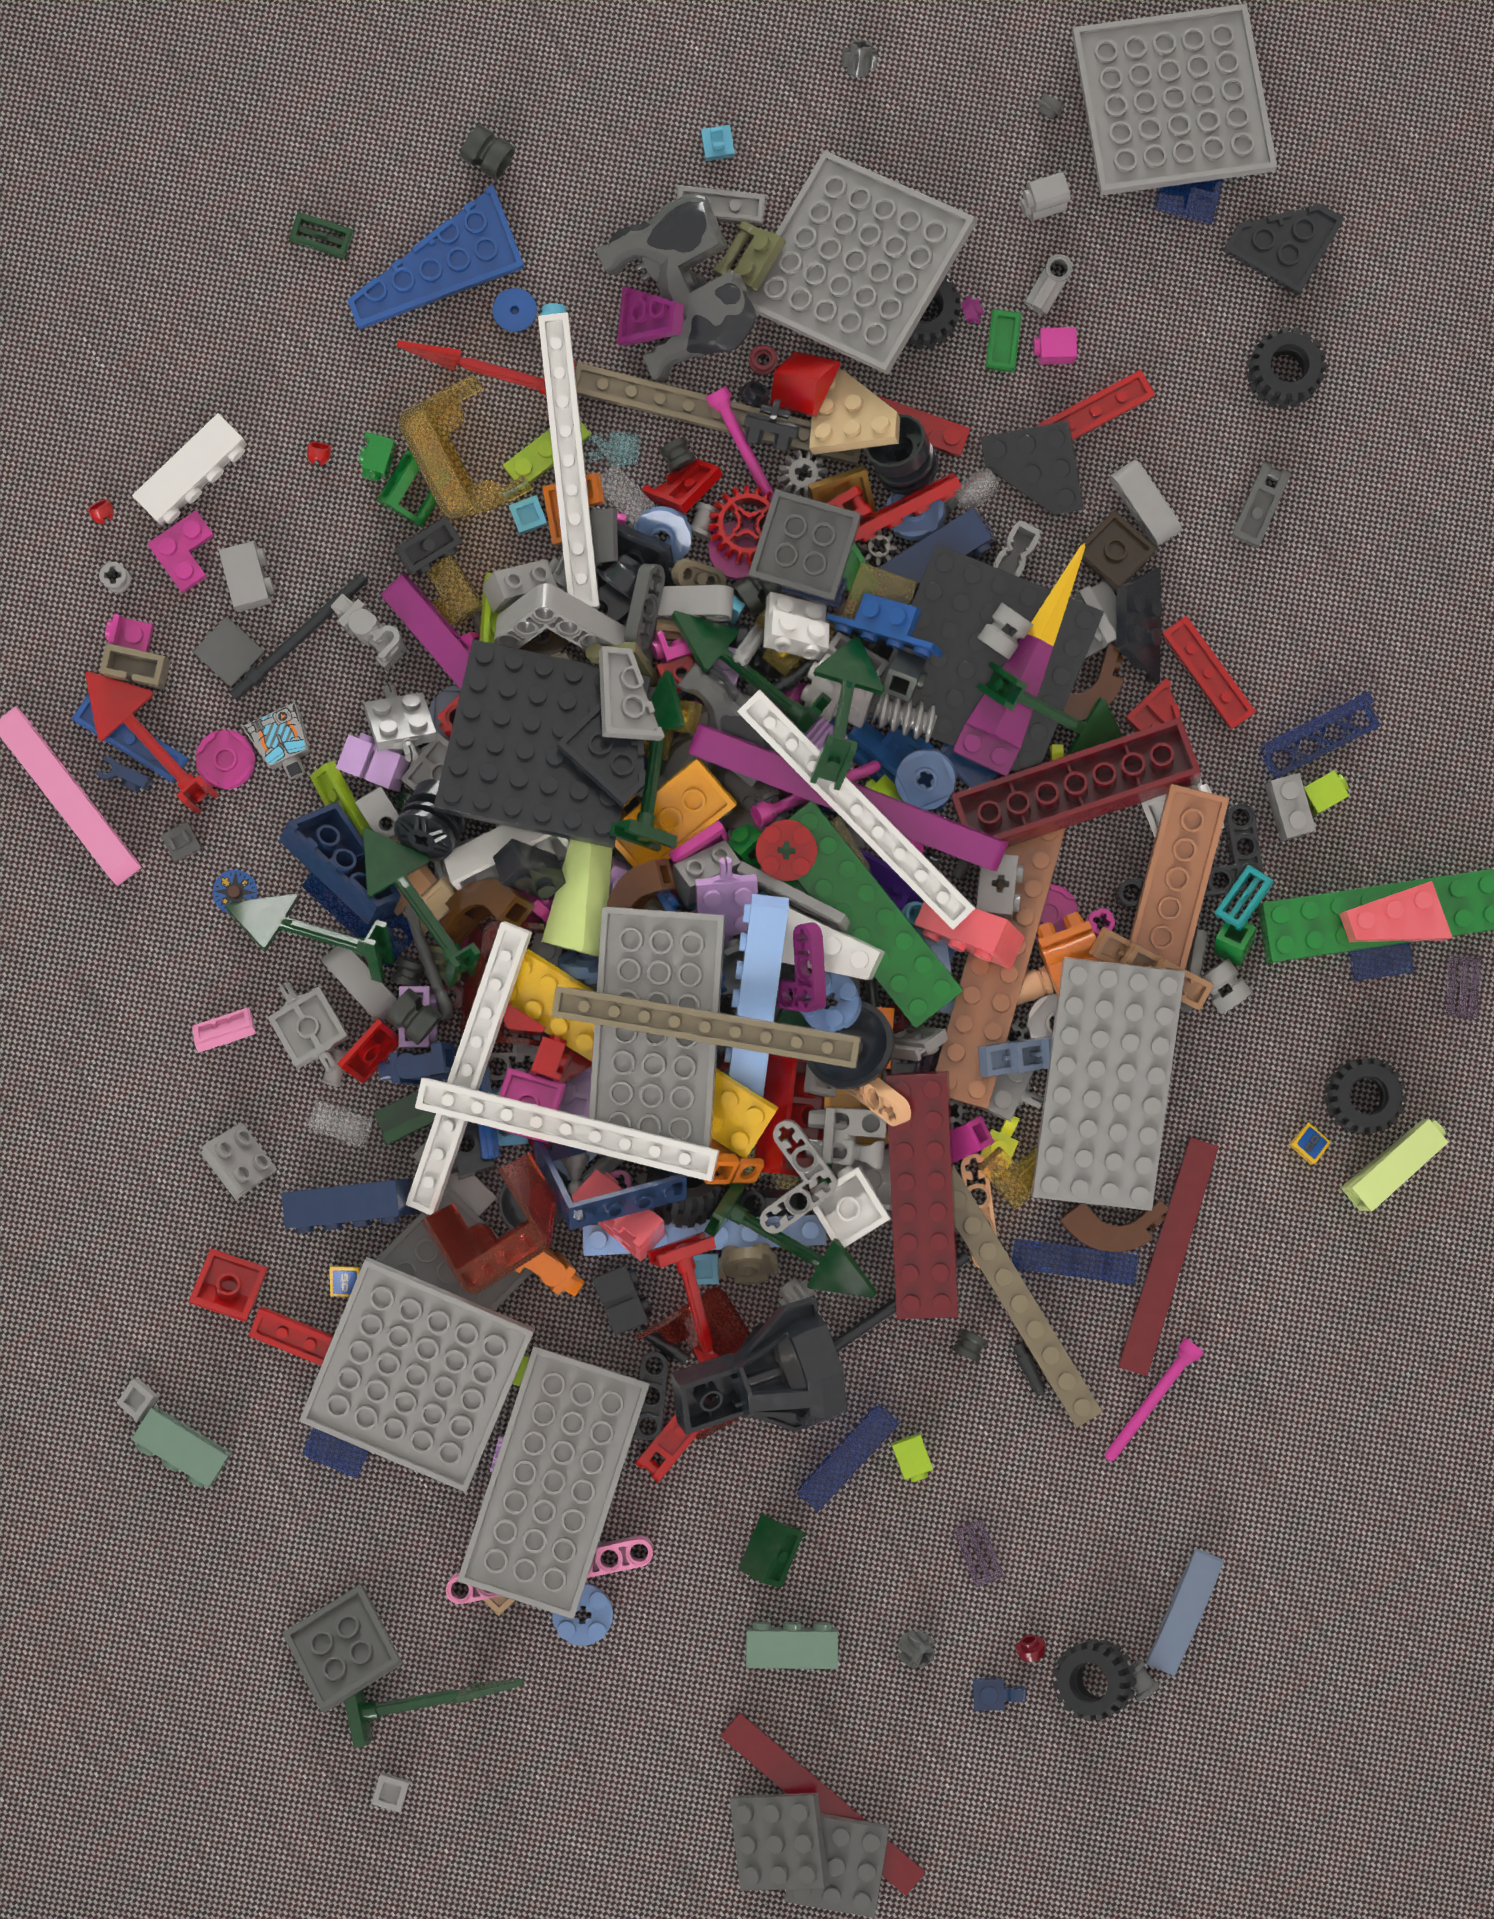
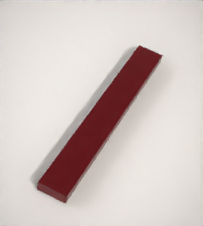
(1168, 1256)
(796, 1779)

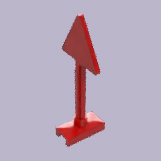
(451, 358)
(114, 705)
(682, 1254)

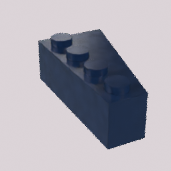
(965, 534)
(335, 854)
(347, 1204)

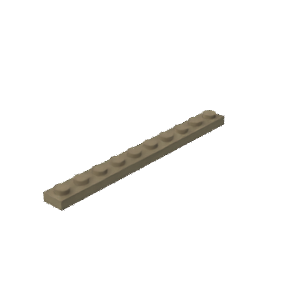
(682, 406)
(706, 1026)
(1022, 1307)

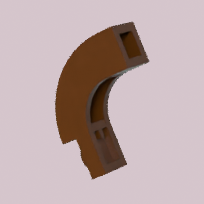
(1106, 686)
(642, 884)
(479, 901)
(1092, 1232)

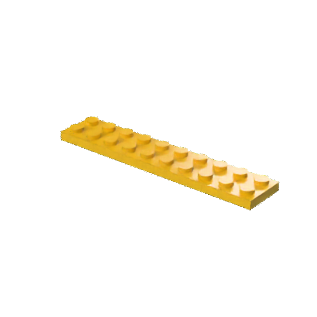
(737, 1111)

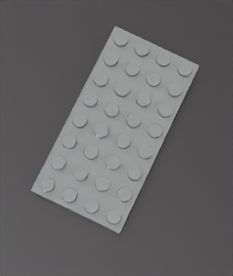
(651, 1078)
(1107, 1083)
(553, 1482)

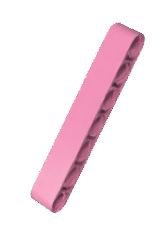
(67, 796)
(598, 1567)

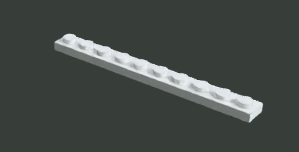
(568, 458)
(858, 812)
(470, 1063)
(567, 1129)

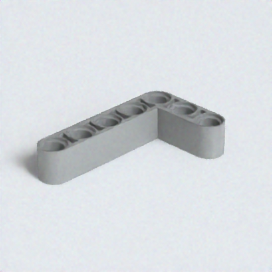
(563, 614)

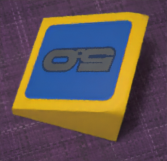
(1310, 1144)
(343, 1280)

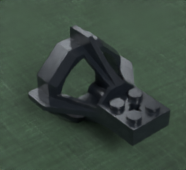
(779, 1374)

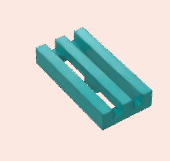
(1230, 918)

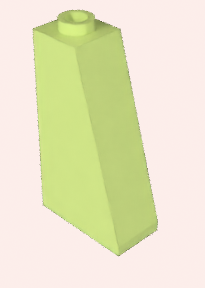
(578, 904)
(1395, 1165)

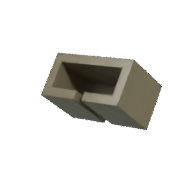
(135, 665)

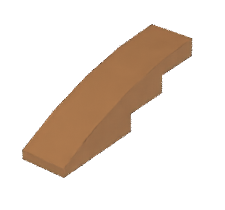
(1117, 949)

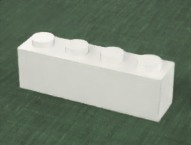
(190, 470)

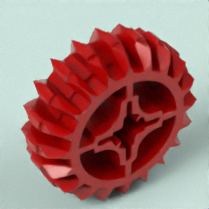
(740, 514)

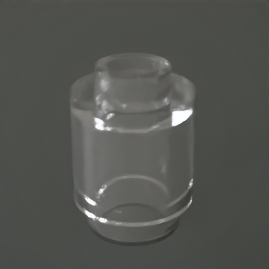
(977, 489)

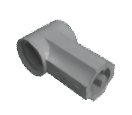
(1048, 286)

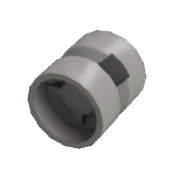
(999, 640)
(1220, 976)

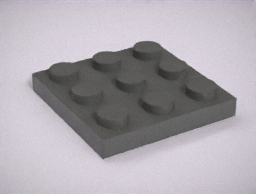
(805, 545)
(342, 1648)
(779, 1842)
(854, 1867)

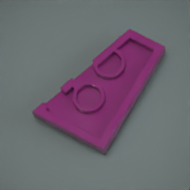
(647, 317)

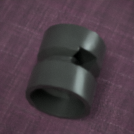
(484, 150)
(754, 593)
(413, 1016)

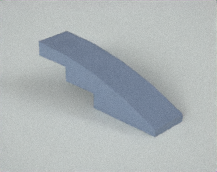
(1014, 1056)
(1184, 1611)

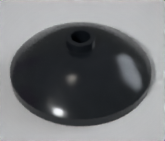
(874, 1052)

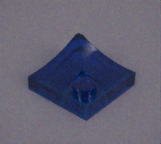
(1190, 201)

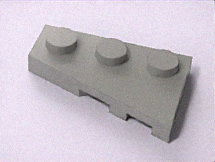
(623, 699)

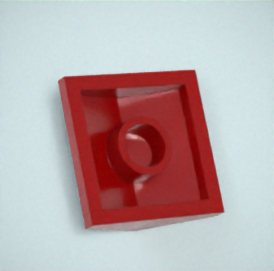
(803, 382)
(521, 1023)
(370, 1049)
(228, 1285)

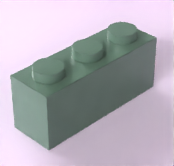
(181, 1447)
(792, 1646)

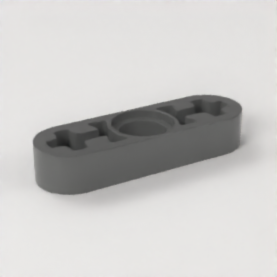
(647, 589)

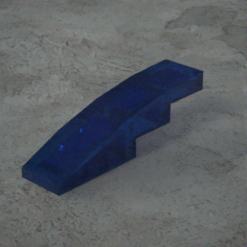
(1075, 1261)

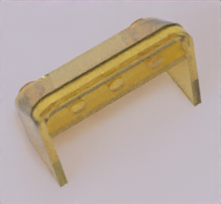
(427, 432)

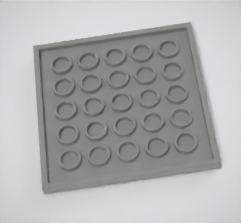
(1174, 99)
(860, 261)
(416, 1374)

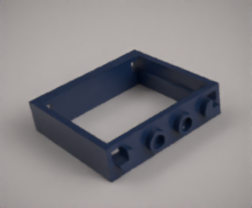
(610, 1205)

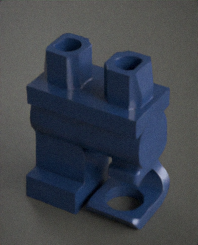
(411, 1067)

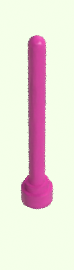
(721, 403)
(765, 813)
(1187, 1354)

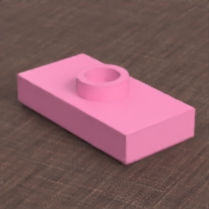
(223, 1029)

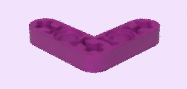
(805, 938)

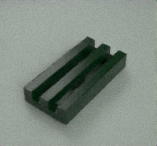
(345, 244)

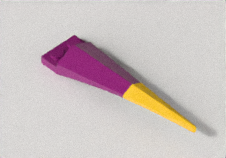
(994, 732)

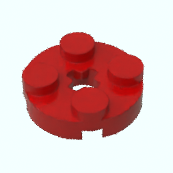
(799, 838)

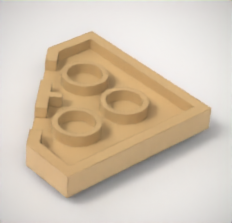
(852, 419)

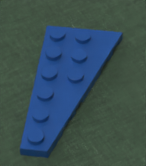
(451, 259)

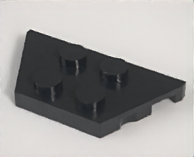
(644, 550)
(1140, 622)

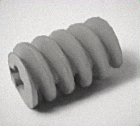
(906, 716)

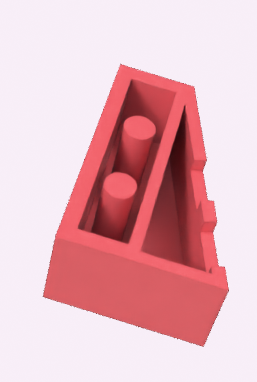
(1399, 917)
(979, 934)
(635, 1231)

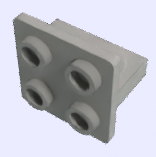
(1104, 599)
(237, 1160)

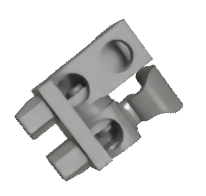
(364, 625)
(840, 1132)

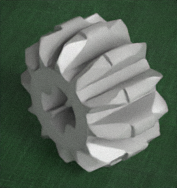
(796, 467)

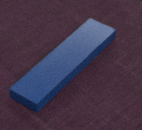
(128, 743)

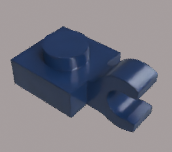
(132, 779)
(990, 1694)

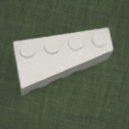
(475, 858)
(841, 951)

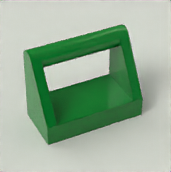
(398, 485)

